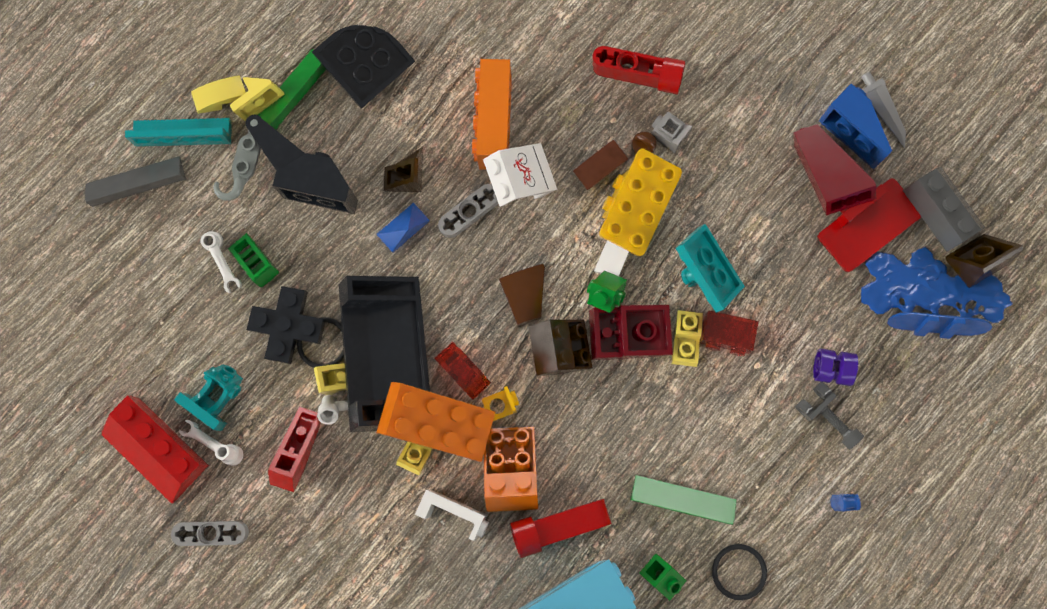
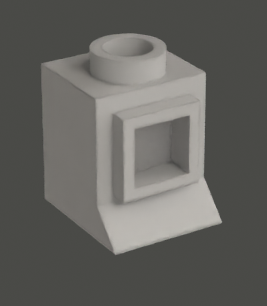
(670, 131)

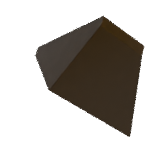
(405, 174)

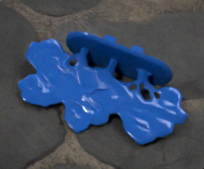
(928, 285)

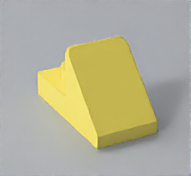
(259, 97)
(330, 378)

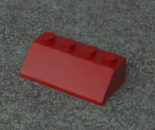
(152, 448)

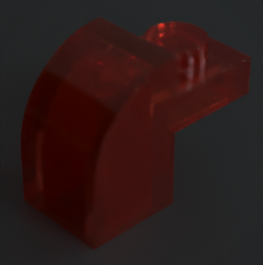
(462, 370)

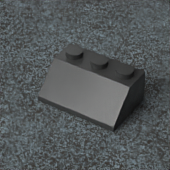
(943, 209)

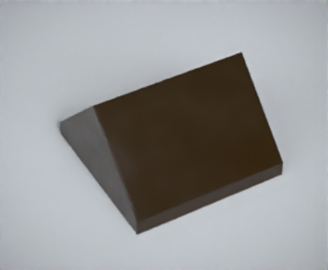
(982, 258)

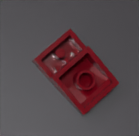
(630, 332)

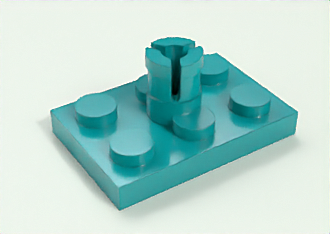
(709, 268)

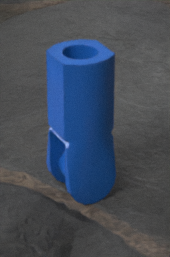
(845, 502)

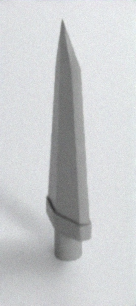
(884, 105)

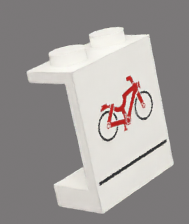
(519, 173)

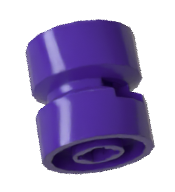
(844, 368)

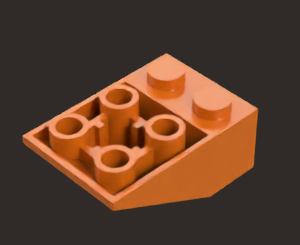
(510, 470)

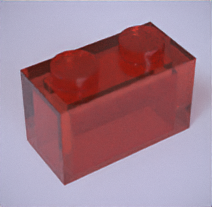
(729, 333)

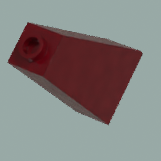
(832, 172)

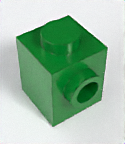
(606, 291)
(663, 577)

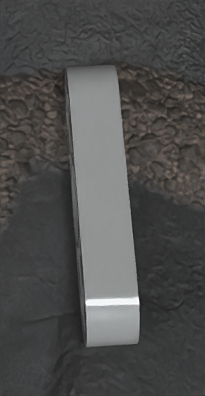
(468, 221)
(192, 526)

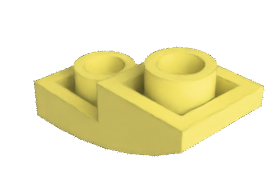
(214, 94)
(687, 338)
(414, 457)

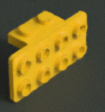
(639, 202)

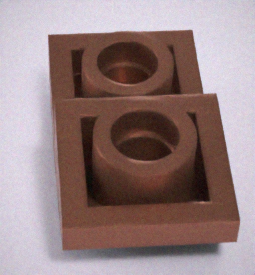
(600, 164)

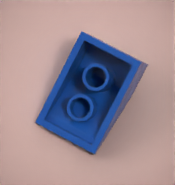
(857, 125)

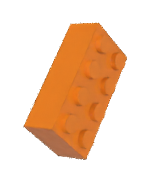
(492, 108)
(435, 421)

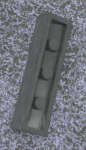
(134, 181)

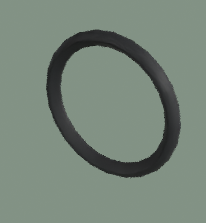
(309, 362)
(715, 576)

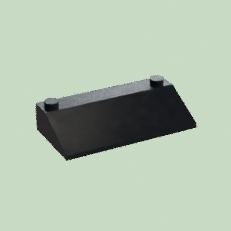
(380, 343)

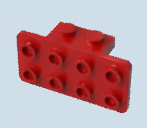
(869, 226)

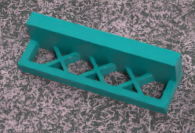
(180, 132)

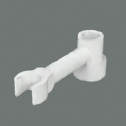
(216, 253)
(330, 408)
(228, 454)

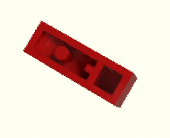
(294, 450)

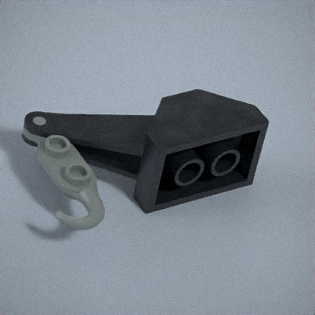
(298, 175)

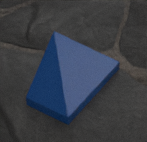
(403, 227)

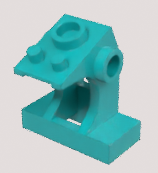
(205, 407)

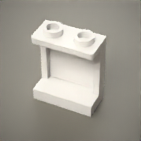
(432, 498)

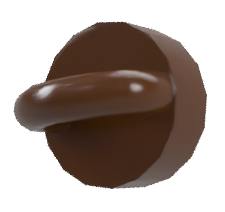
(645, 141)

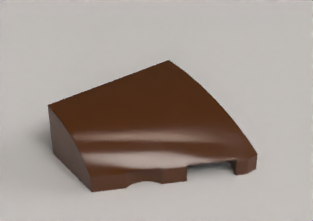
(525, 293)

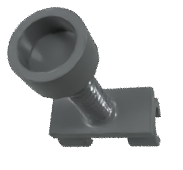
(850, 437)

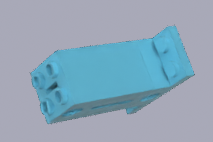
(591, 588)

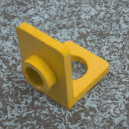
(509, 399)

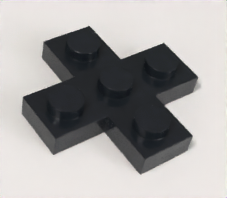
(286, 325)

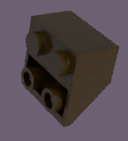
(560, 346)

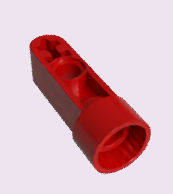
(666, 72)
(532, 535)

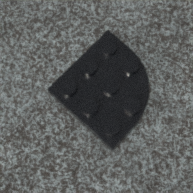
(363, 60)

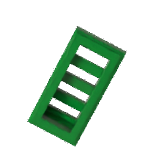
(262, 272)

